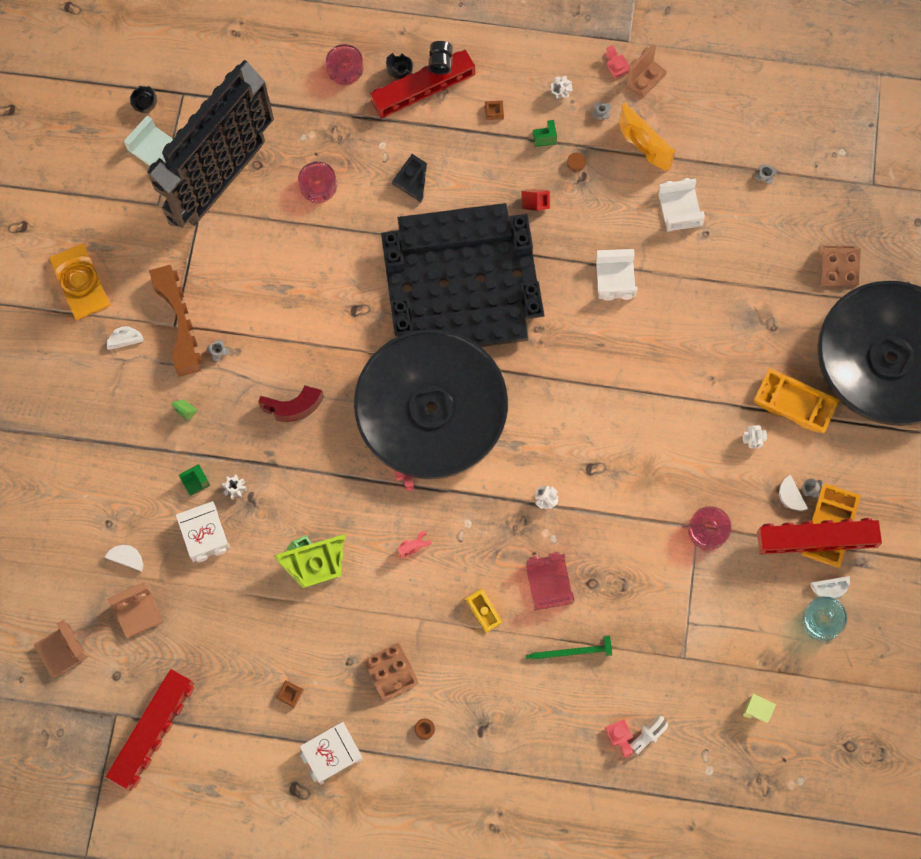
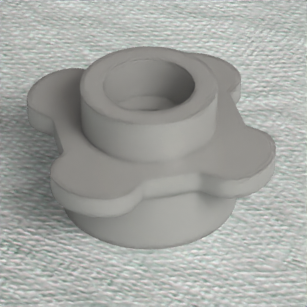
(601, 115)
(766, 169)
(217, 345)
(812, 488)

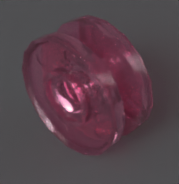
(347, 55)
(315, 172)
(717, 519)

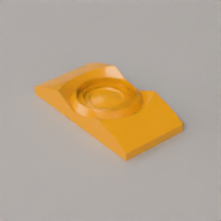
(645, 139)
(79, 281)
(796, 401)
(833, 505)

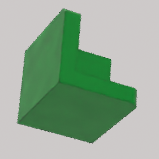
(545, 136)
(194, 480)

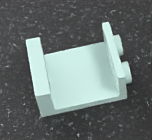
(147, 141)

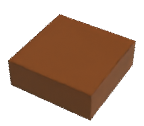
(494, 110)
(290, 694)

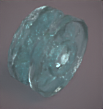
(816, 627)

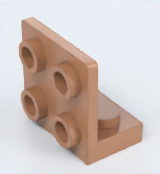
(644, 72)
(840, 265)
(136, 609)
(60, 650)
(391, 671)

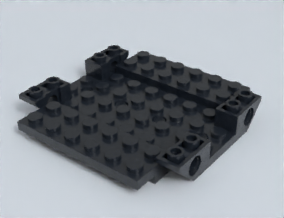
(213, 146)
(458, 249)

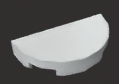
(123, 337)
(791, 496)
(126, 556)
(831, 588)

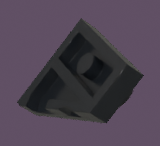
(412, 177)

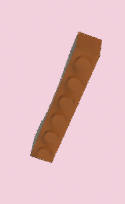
(184, 354)

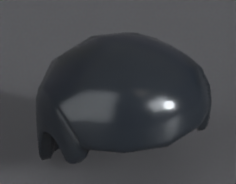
(399, 65)
(143, 99)

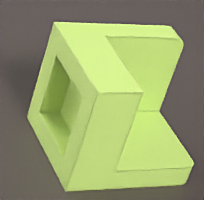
(759, 708)

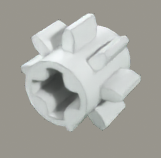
(561, 87)
(754, 436)
(238, 483)
(546, 497)

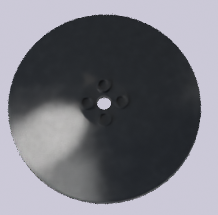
(854, 347)
(425, 370)

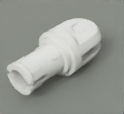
(649, 733)

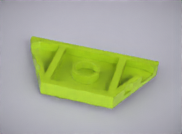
(314, 562)

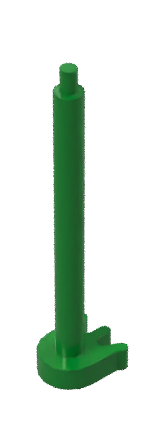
(574, 651)

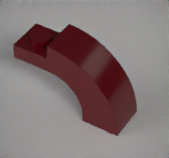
(295, 409)

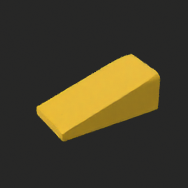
(483, 610)

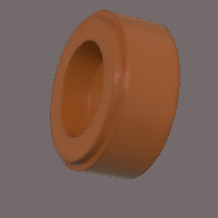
(576, 162)
(424, 729)

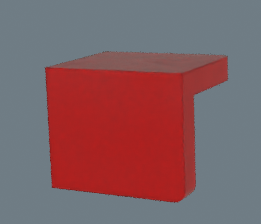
(535, 199)

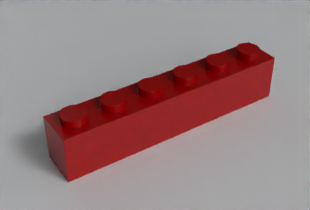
(420, 85)
(819, 536)
(150, 730)

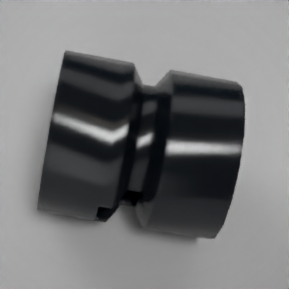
(440, 57)

